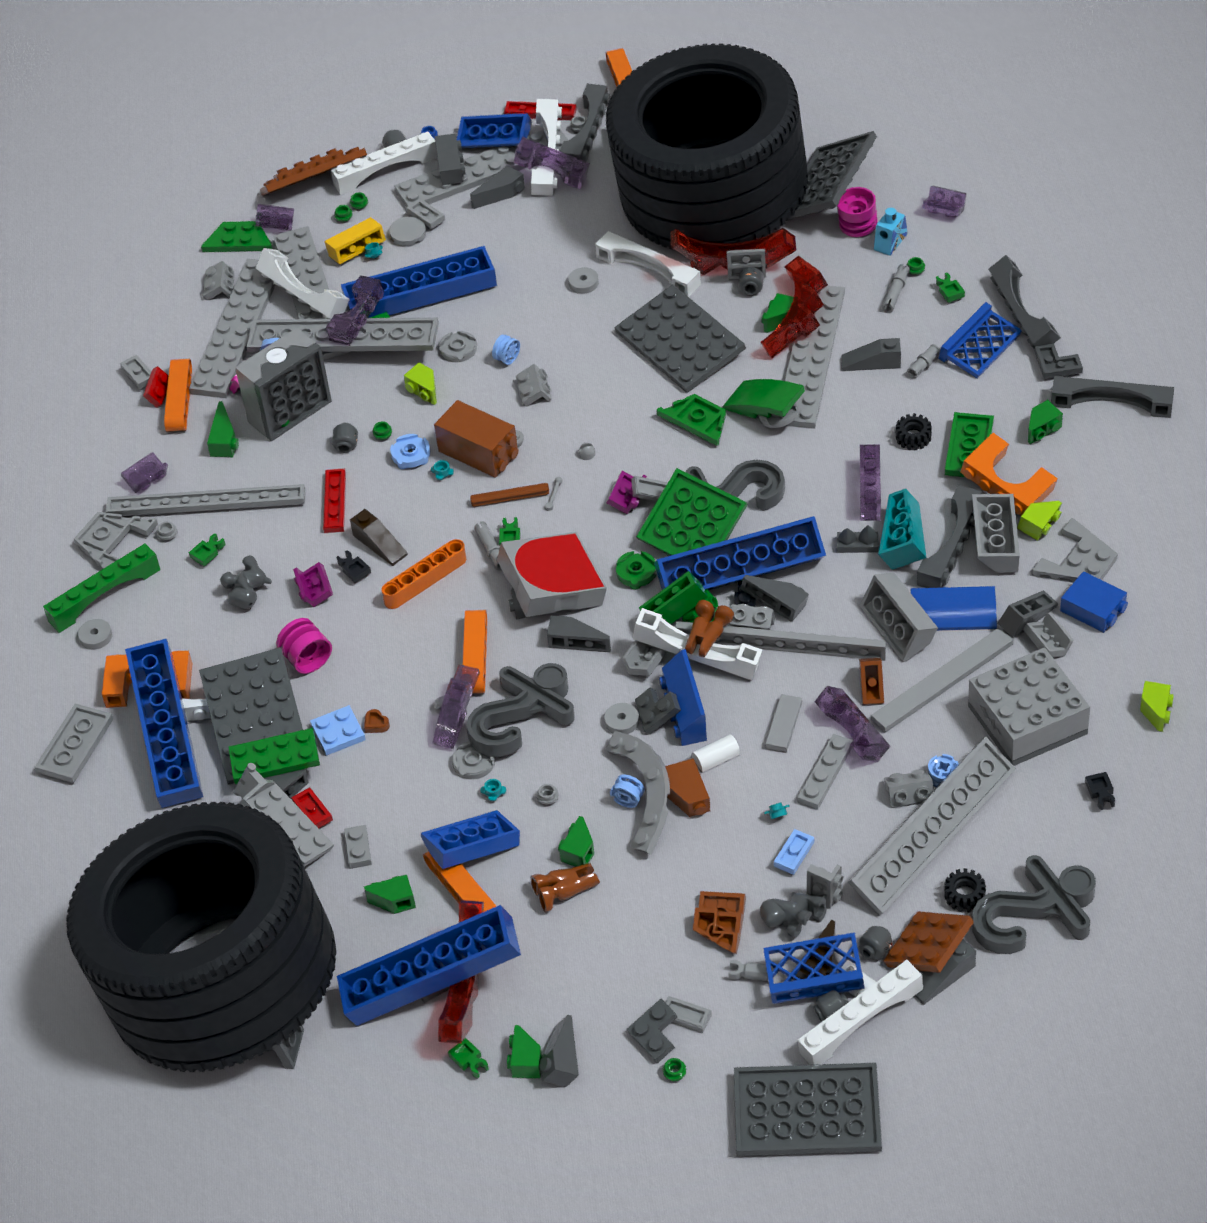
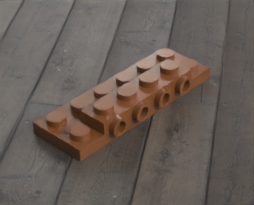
(310, 169)

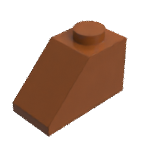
(871, 680)

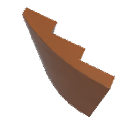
(720, 918)

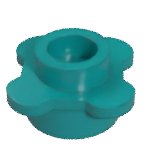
(373, 250)
(442, 469)
(493, 784)
(777, 810)

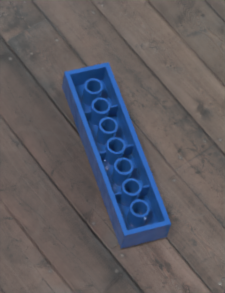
(431, 281)
(746, 555)
(164, 723)
(428, 965)

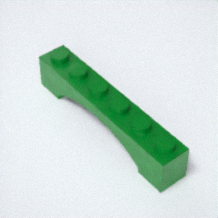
(67, 607)

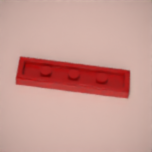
(514, 107)
(334, 500)

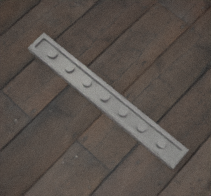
(941, 679)

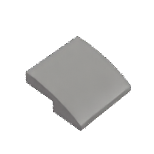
(741, 259)

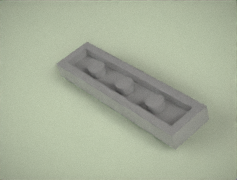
(825, 771)

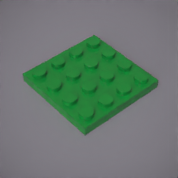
(690, 515)

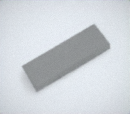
(783, 723)

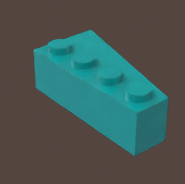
(902, 531)

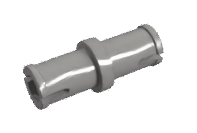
(924, 361)

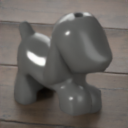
(243, 593)
(793, 913)

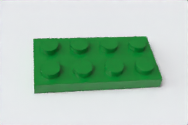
(966, 435)
(276, 754)

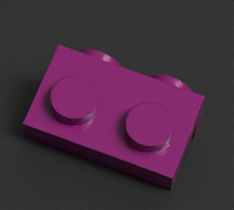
(622, 495)
(313, 584)

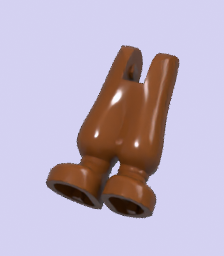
(703, 630)
(563, 884)

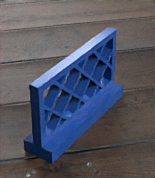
(969, 329)
(819, 985)

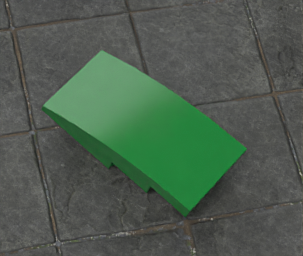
(764, 397)

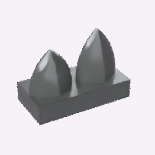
(857, 542)

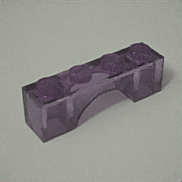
(571, 169)
(345, 327)
(870, 483)
(866, 739)

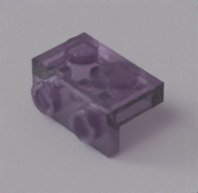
(945, 201)
(274, 217)
(144, 472)

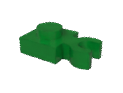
(950, 289)
(509, 531)
(205, 552)
(466, 1056)

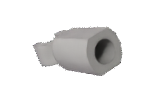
(748, 971)

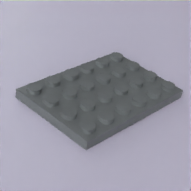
(831, 171)
(680, 338)
(249, 701)
(807, 1109)

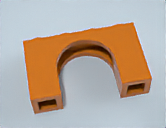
(980, 470)
(118, 678)

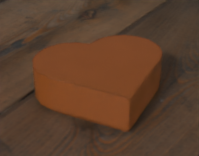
(376, 722)

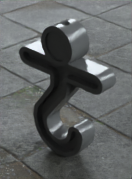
(748, 473)
(542, 694)
(1054, 897)

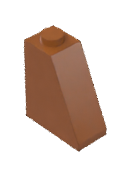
(687, 788)

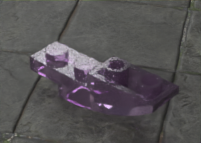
(454, 706)

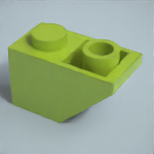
(421, 382)
(1038, 518)
(1154, 703)

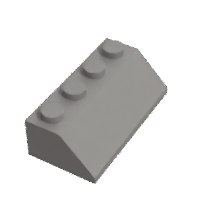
(996, 531)
(897, 615)

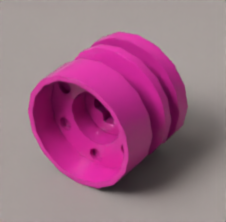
(857, 212)
(304, 645)

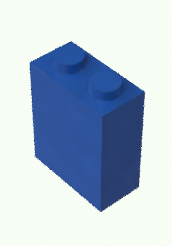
(1094, 602)

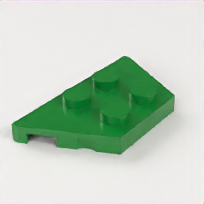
(237, 237)
(697, 417)

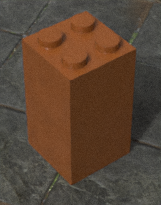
(476, 438)

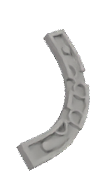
(656, 783)

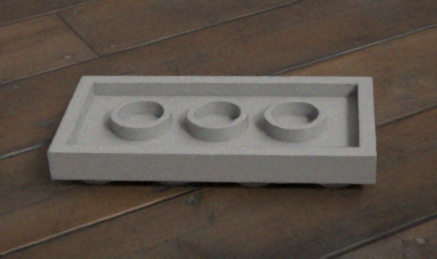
(74, 743)

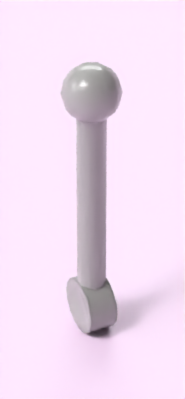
(549, 506)

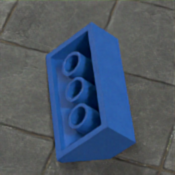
(679, 679)

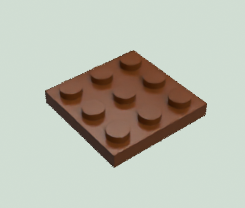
(929, 941)

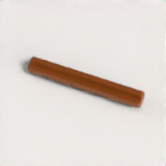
(509, 494)

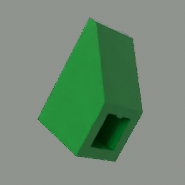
(776, 312)
(1044, 420)
(578, 845)
(391, 895)
(525, 1055)

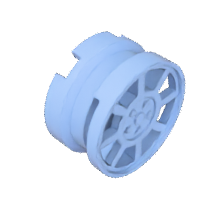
(505, 348)
(941, 767)
(627, 792)

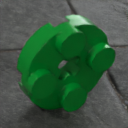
(638, 578)

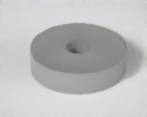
(583, 280)
(101, 630)
(621, 710)

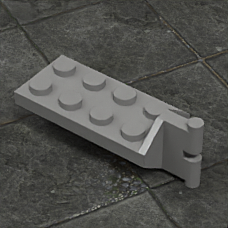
(271, 800)

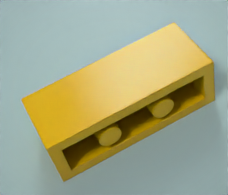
(353, 240)

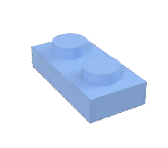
(794, 851)

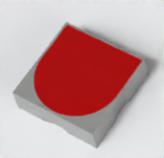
(551, 574)

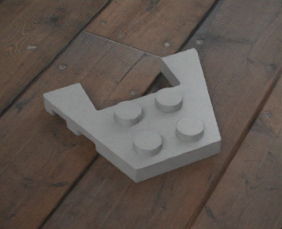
(105, 533)
(1088, 556)

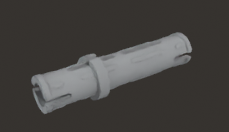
(897, 283)
(489, 543)

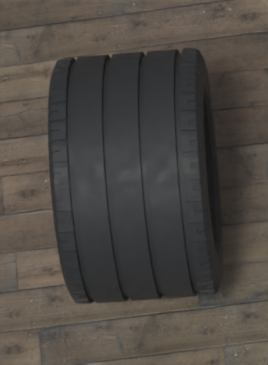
(708, 145)
(230, 992)

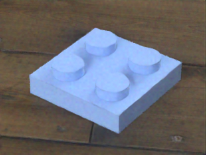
(337, 730)

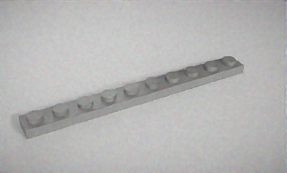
(206, 500)
(798, 642)

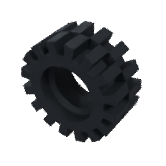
(913, 423)
(964, 879)

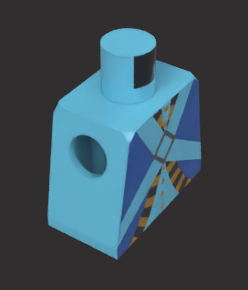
(890, 231)

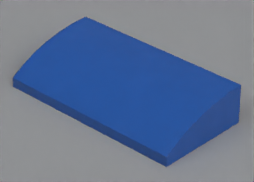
(493, 130)
(959, 607)
(471, 839)

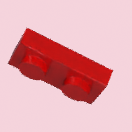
(156, 387)
(312, 807)

